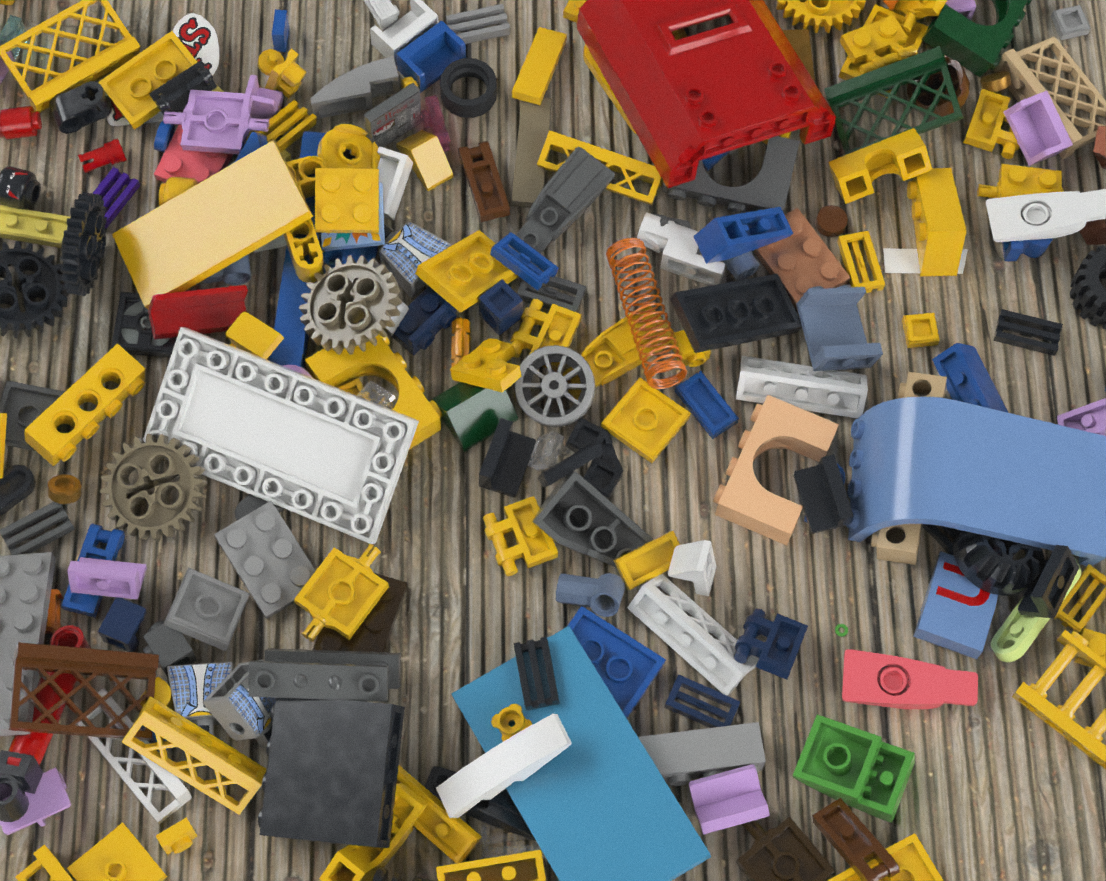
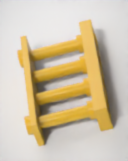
(1062, 717)

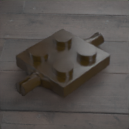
(782, 855)

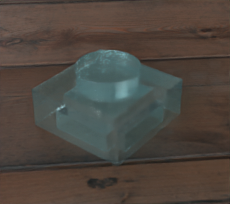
(12, 29)

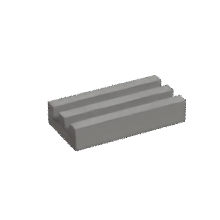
(476, 21)

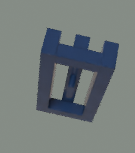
(704, 691)

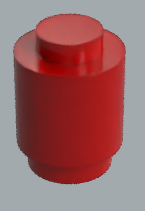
(19, 122)

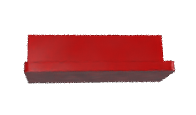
(198, 310)

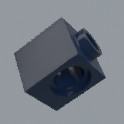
(500, 307)

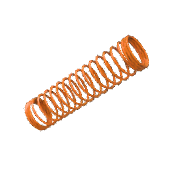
(661, 366)

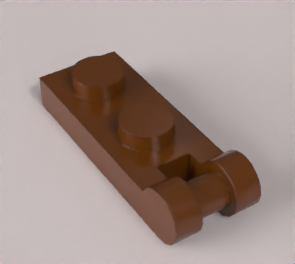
(484, 182)
(854, 842)

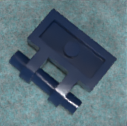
(781, 645)

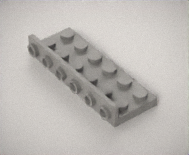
(23, 618)

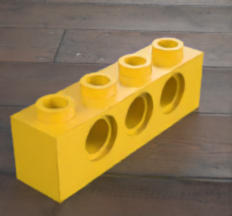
(113, 366)

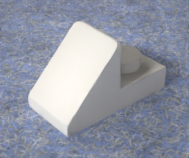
(694, 563)

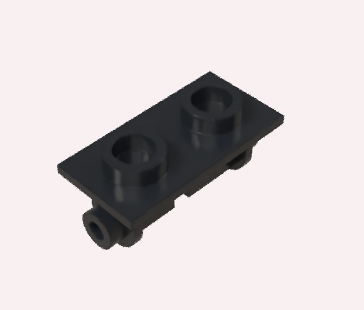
(175, 93)

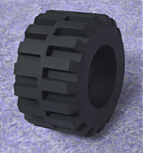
(1087, 288)

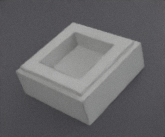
(1070, 22)

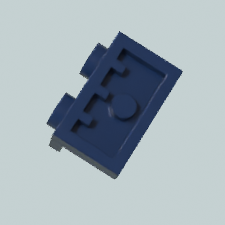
(424, 320)

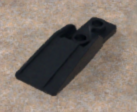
(497, 812)

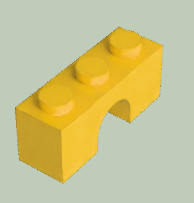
(899, 154)

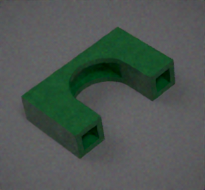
(975, 44)

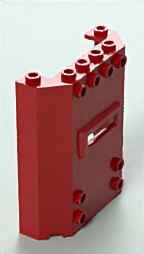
(704, 89)

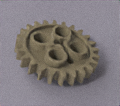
(350, 304)
(160, 514)

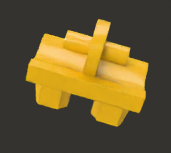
(282, 74)

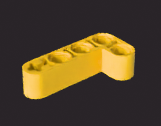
(309, 245)

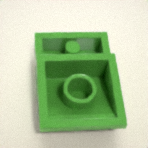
(855, 767)

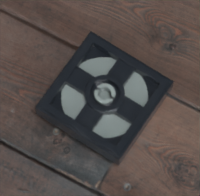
(134, 329)

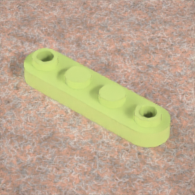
(1019, 632)

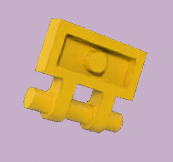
(875, 39)
(986, 125)
(557, 329)
(532, 542)

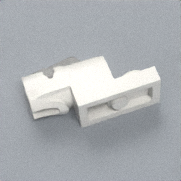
(679, 248)

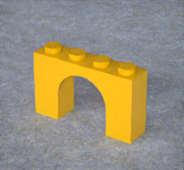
(383, 363)

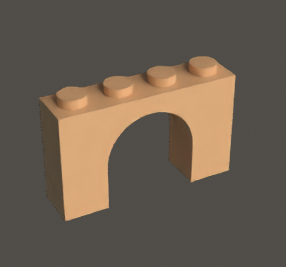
(775, 427)

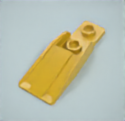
(615, 352)

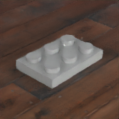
(266, 558)

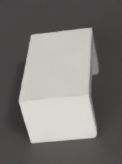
(405, 30)
(393, 174)

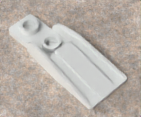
(1044, 214)

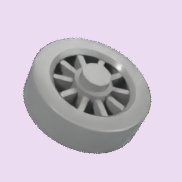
(555, 386)

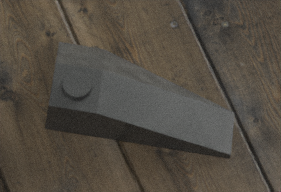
(588, 522)

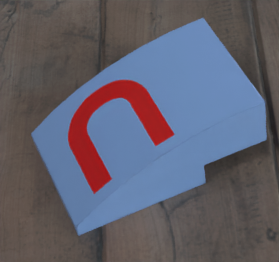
(955, 610)

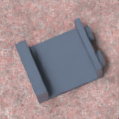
(835, 329)

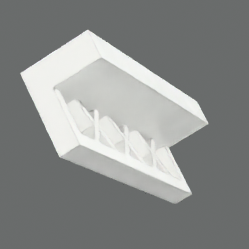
(799, 385)
(691, 635)
(169, 781)

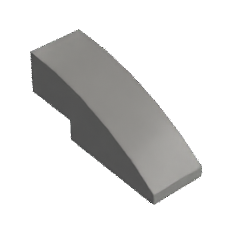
(356, 89)

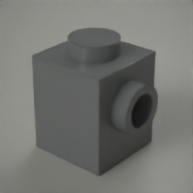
(169, 645)

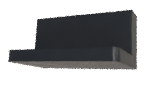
(506, 460)
(823, 495)
(1051, 585)

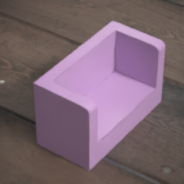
(1038, 128)

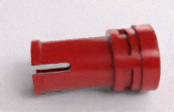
(109, 153)

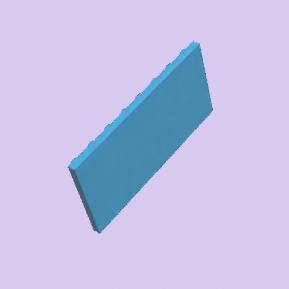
(600, 801)

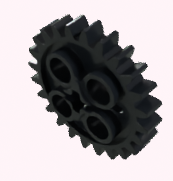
(83, 244)
(44, 284)

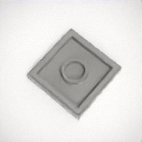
(206, 609)

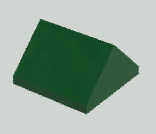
(473, 412)

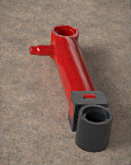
(21, 763)

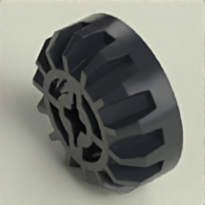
(992, 565)

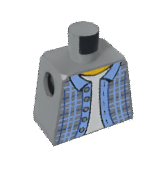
(407, 250)
(192, 685)
(237, 712)

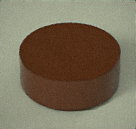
(831, 221)

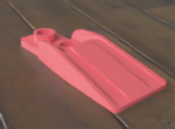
(904, 682)

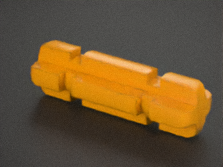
(461, 341)

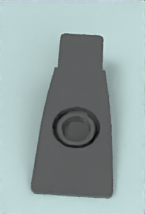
(564, 199)

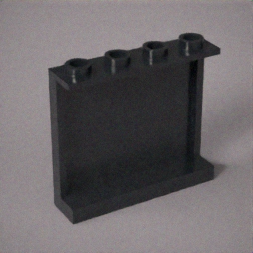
(332, 771)

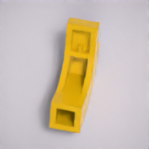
(361, 862)

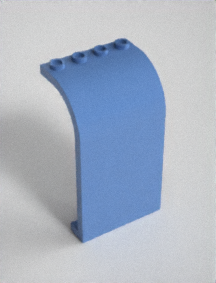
(978, 475)

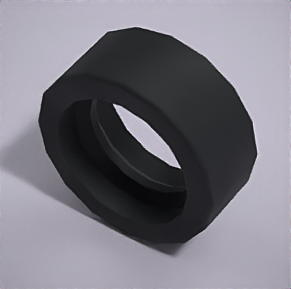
(468, 68)

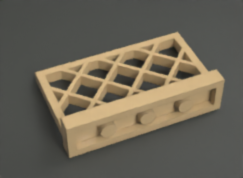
(1026, 84)

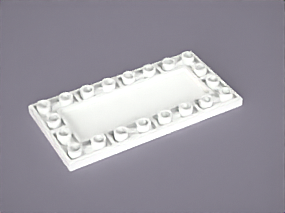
(283, 434)

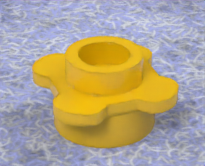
(508, 714)

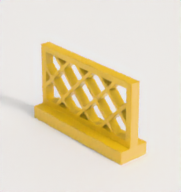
(89, 68)

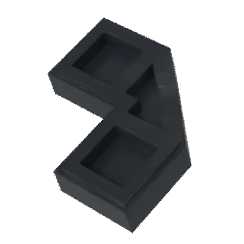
(605, 469)

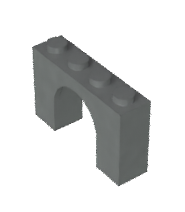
(765, 191)

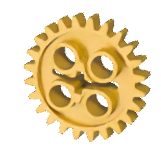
(831, 12)

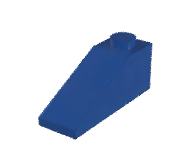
(741, 233)

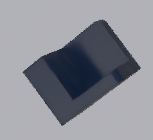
(122, 624)

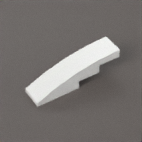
(503, 765)

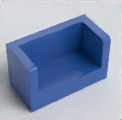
(430, 55)

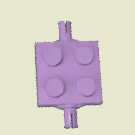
(216, 121)

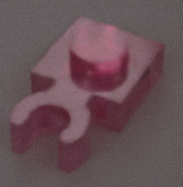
(433, 119)

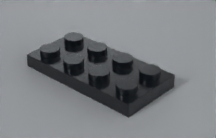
(736, 312)

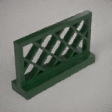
(892, 77)

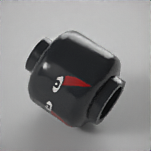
(18, 188)

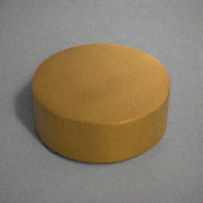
(996, 81)
(64, 489)

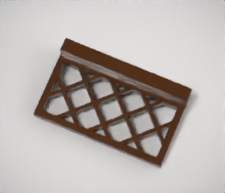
(78, 663)

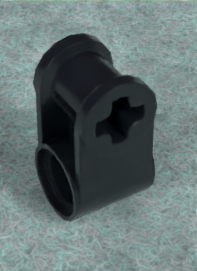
(78, 107)

